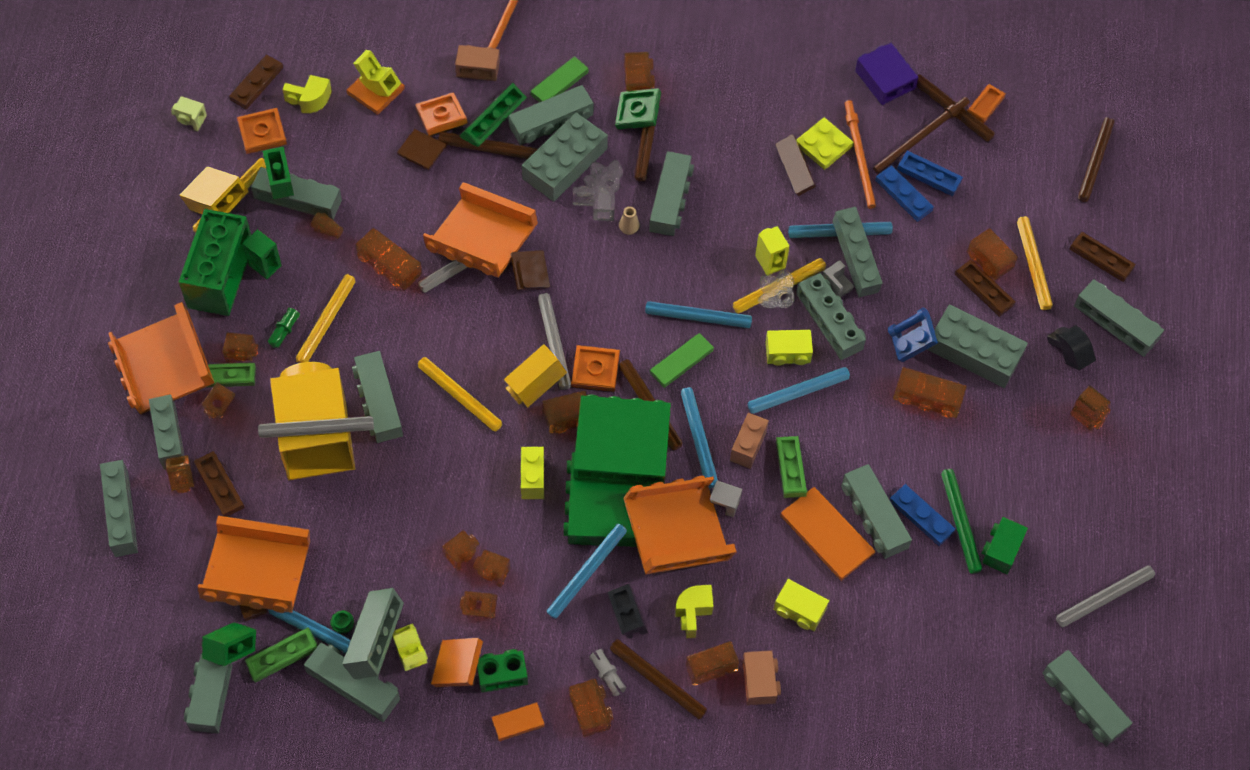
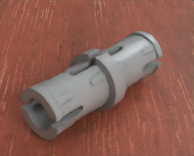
(607, 672)

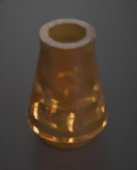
(324, 224)

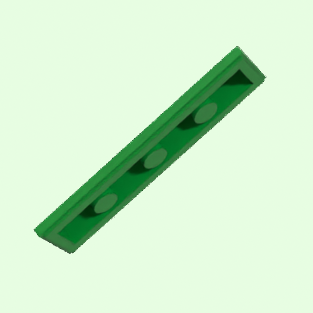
(493, 115)

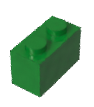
(278, 172)
(1004, 545)
(228, 644)

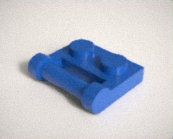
(916, 340)

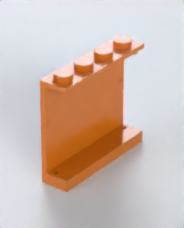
(483, 230)
(161, 360)
(676, 525)
(255, 564)

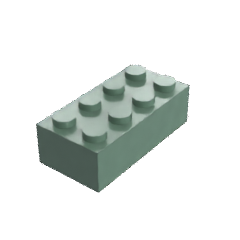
(564, 156)
(977, 346)

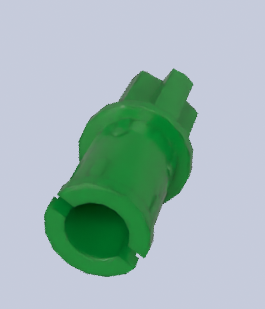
(283, 328)

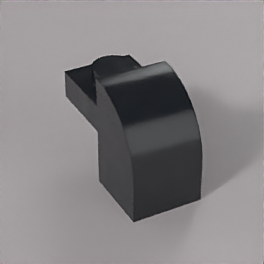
(1075, 346)

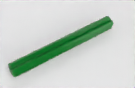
(961, 521)

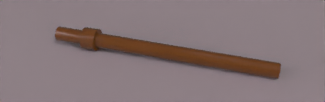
(950, 112)

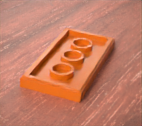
(827, 533)

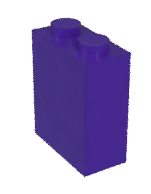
(886, 73)

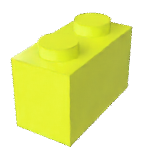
(772, 250)
(789, 347)
(532, 472)
(800, 605)

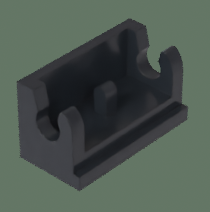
(627, 611)

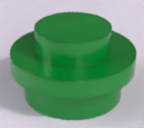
(342, 622)

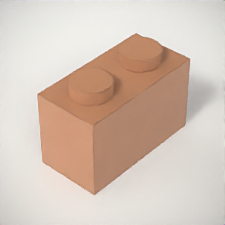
(477, 62)
(749, 440)
(760, 677)

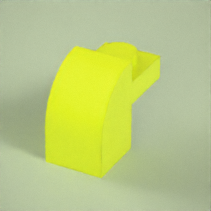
(374, 76)
(310, 98)
(692, 603)
(409, 647)

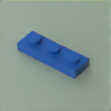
(929, 173)
(904, 193)
(922, 515)

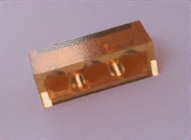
(388, 259)
(929, 392)

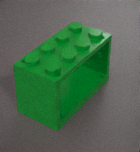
(215, 263)

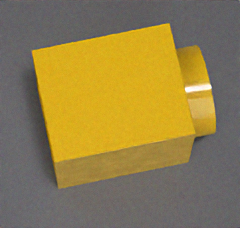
(307, 394)

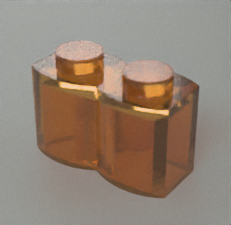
(637, 71)
(1091, 409)

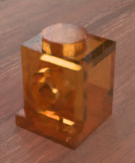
(239, 347)
(219, 393)
(180, 468)
(460, 549)
(492, 567)
(488, 606)

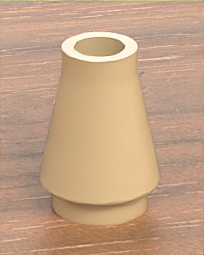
(629, 221)

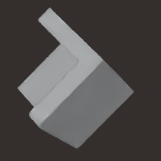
(838, 281)
(726, 496)

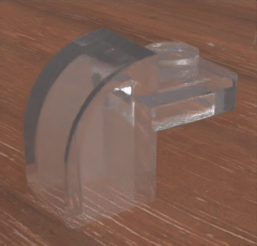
(600, 197)

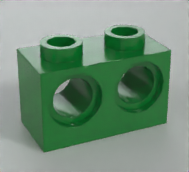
(262, 254)
(503, 677)

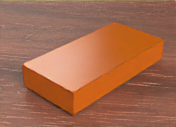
(986, 103)
(518, 721)

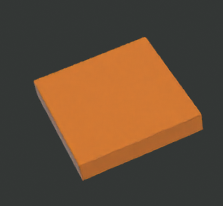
(370, 99)
(441, 113)
(261, 130)
(595, 368)
(457, 662)

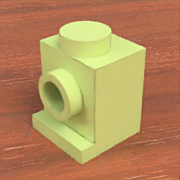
(189, 112)

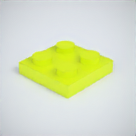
(824, 143)

